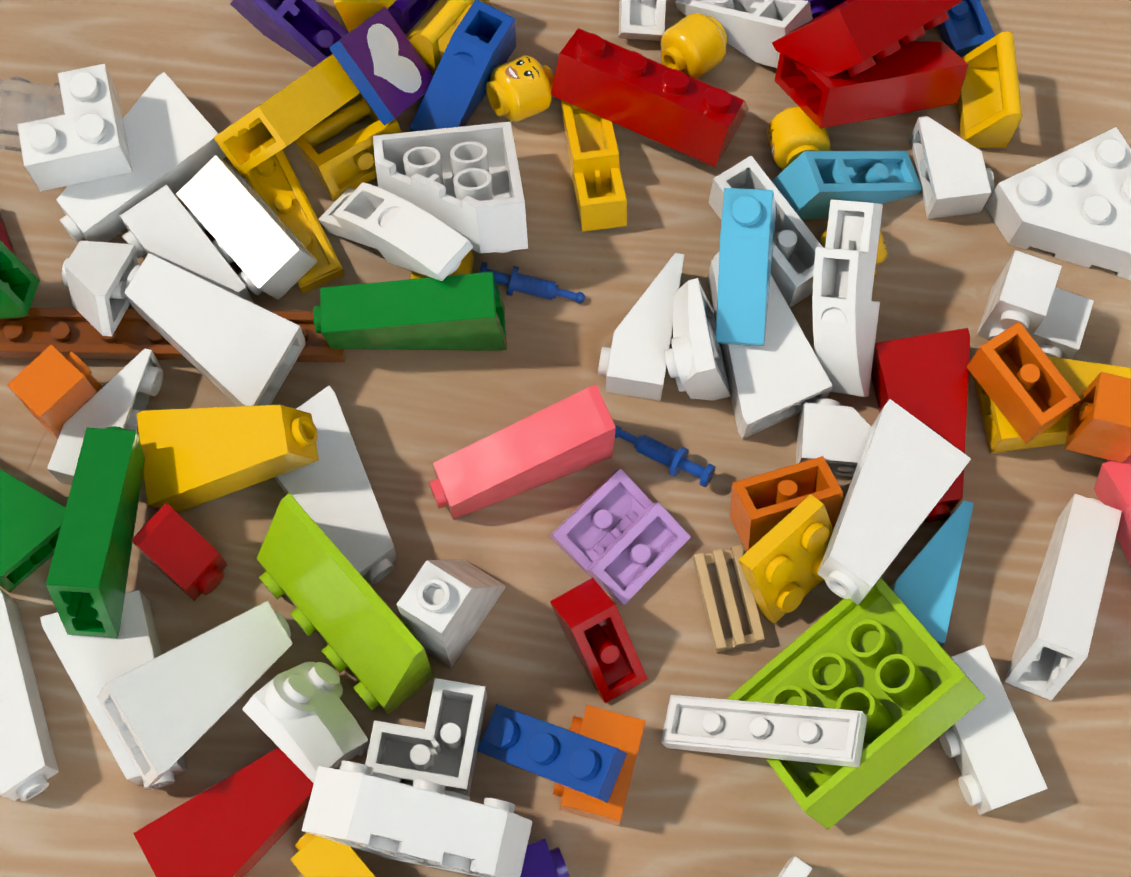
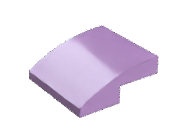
(620, 536)

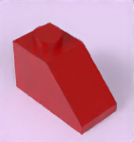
(180, 553)
(599, 639)

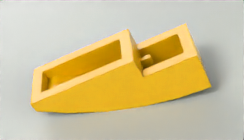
(594, 169)

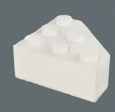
(461, 178)
(1072, 205)
(416, 822)

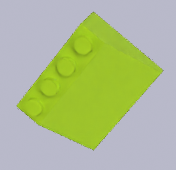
(342, 609)
(871, 662)

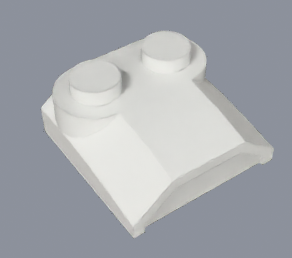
(695, 356)
(307, 718)

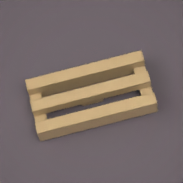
(720, 558)

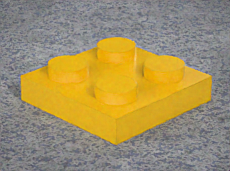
(787, 559)

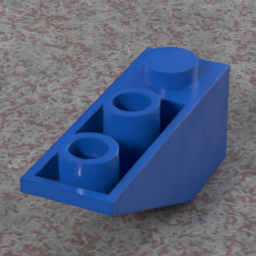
(459, 83)

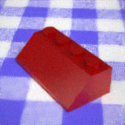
(858, 31)
(647, 97)

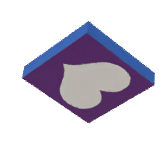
(383, 65)

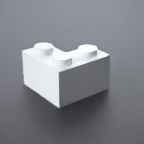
(84, 141)
(1029, 295)
(444, 749)

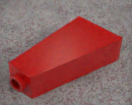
(907, 81)
(931, 383)
(229, 823)

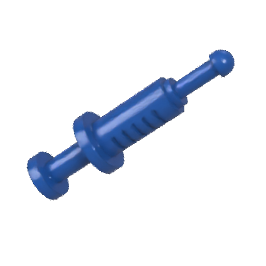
(531, 285)
(668, 456)

